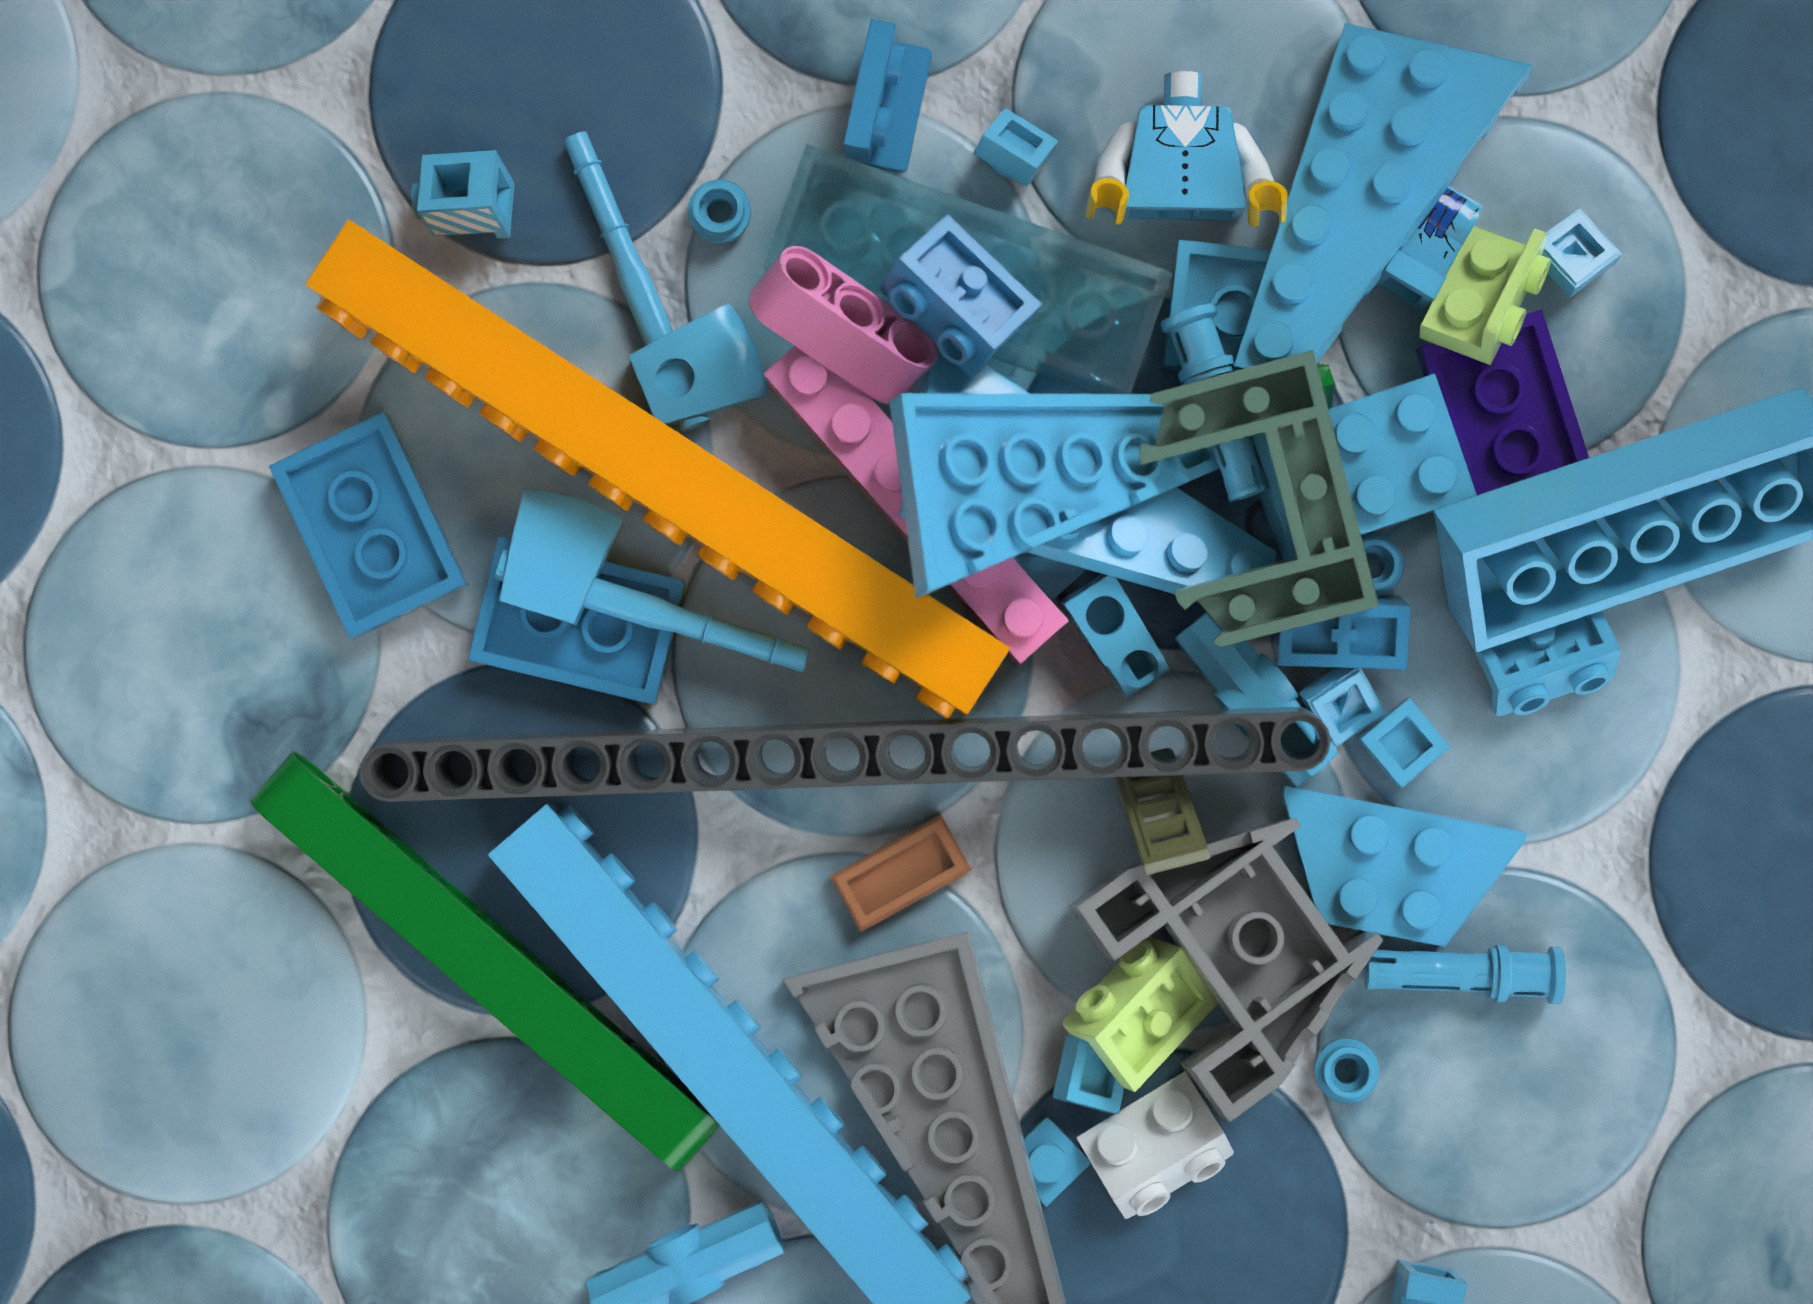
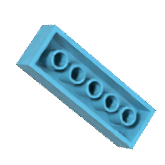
(1630, 521)

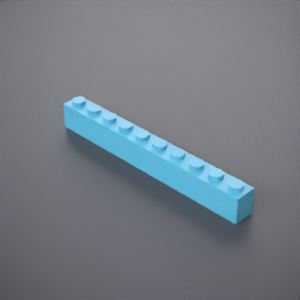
(725, 1064)

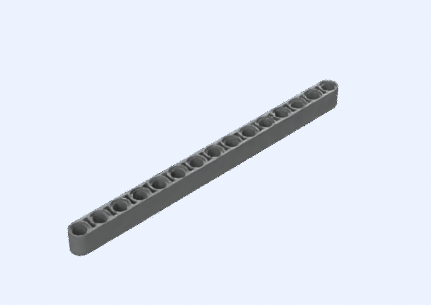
(747, 771)

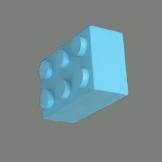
(1395, 458)

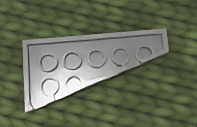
(934, 1082)

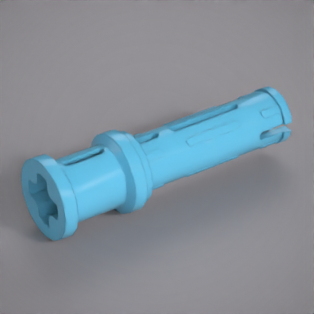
(1203, 358)
(1494, 973)

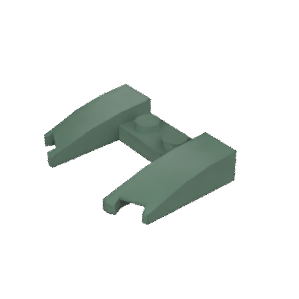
(1331, 566)

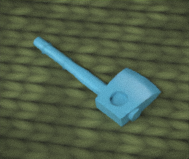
(684, 370)
(557, 568)

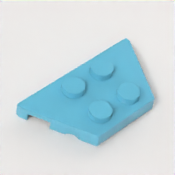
(1394, 865)

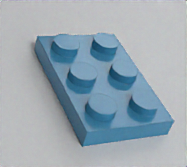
(368, 525)
(594, 654)

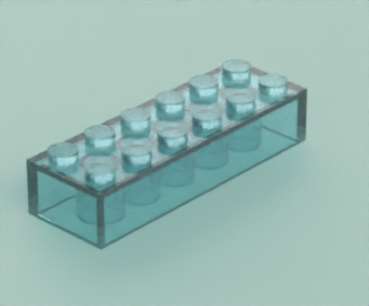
(1093, 300)

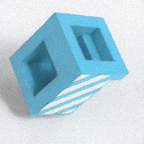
(464, 194)

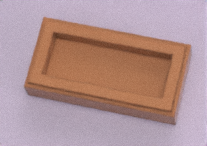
(900, 873)

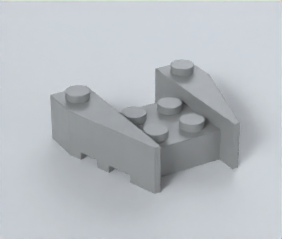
(1252, 944)

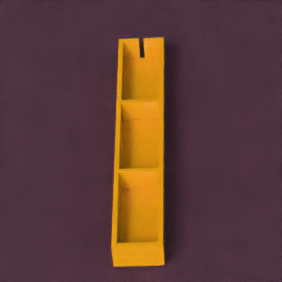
(650, 464)

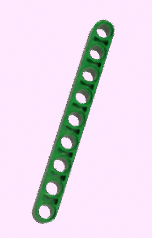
(485, 960)

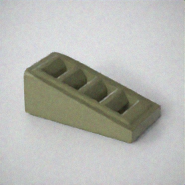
(1161, 809)

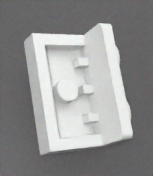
(1156, 1147)

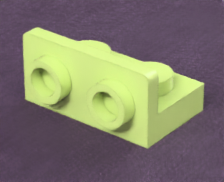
(1484, 294)
(1141, 1010)

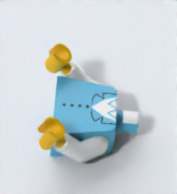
(1184, 163)

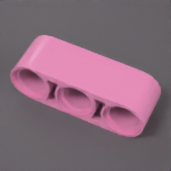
(842, 324)

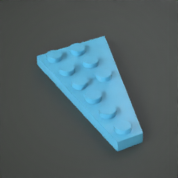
(1374, 165)
(1019, 471)
(1155, 543)

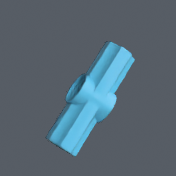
(1248, 681)
(691, 1260)

